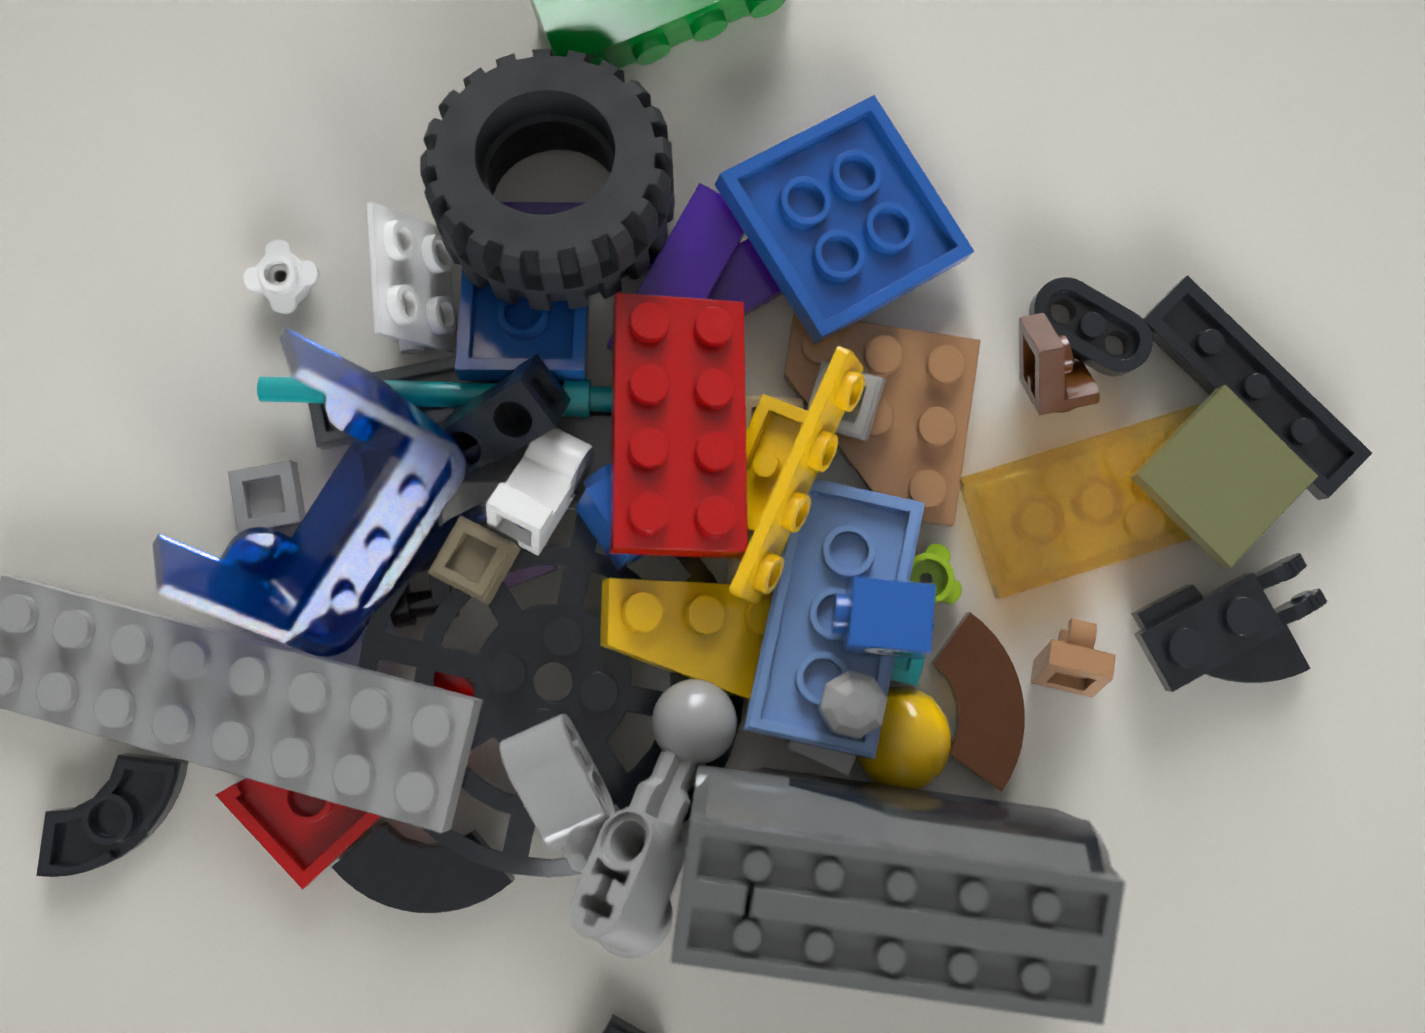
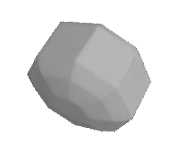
(852, 705)

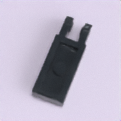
(1224, 624)

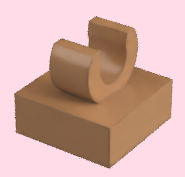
(1073, 662)

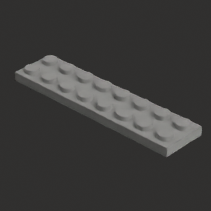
(235, 703)

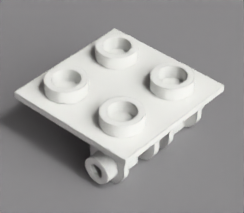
(410, 282)

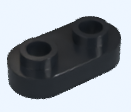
(1091, 321)

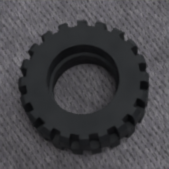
(534, 109)

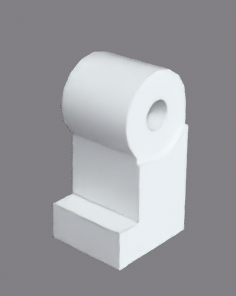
(539, 490)

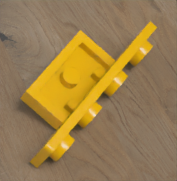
(782, 459)

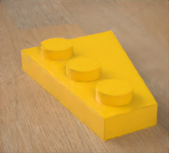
(686, 629)

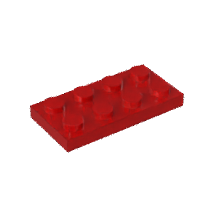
(678, 427)

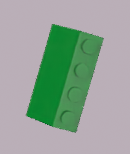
(637, 29)

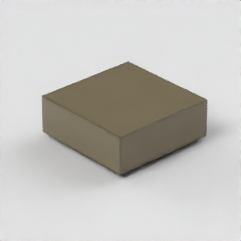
(474, 560)

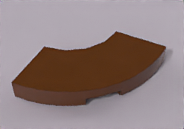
(986, 700)

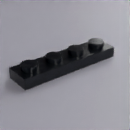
(1220, 352)

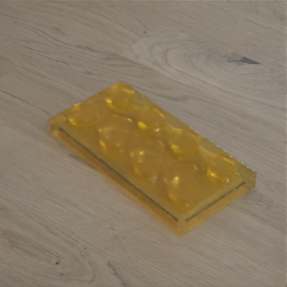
(1070, 508)

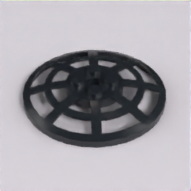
(506, 673)

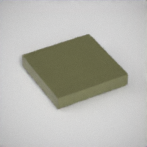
(1224, 477)

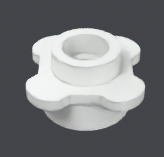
(298, 282)

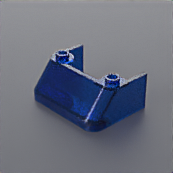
(355, 537)

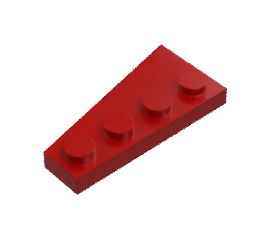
(301, 829)

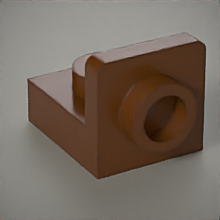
(1049, 371)

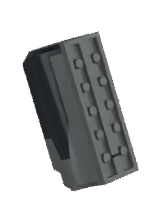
(898, 892)

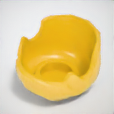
(911, 741)

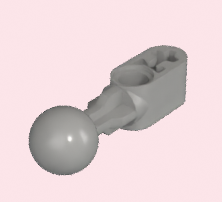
(566, 798)
(627, 891)

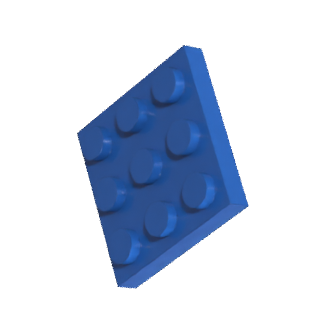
(843, 218)

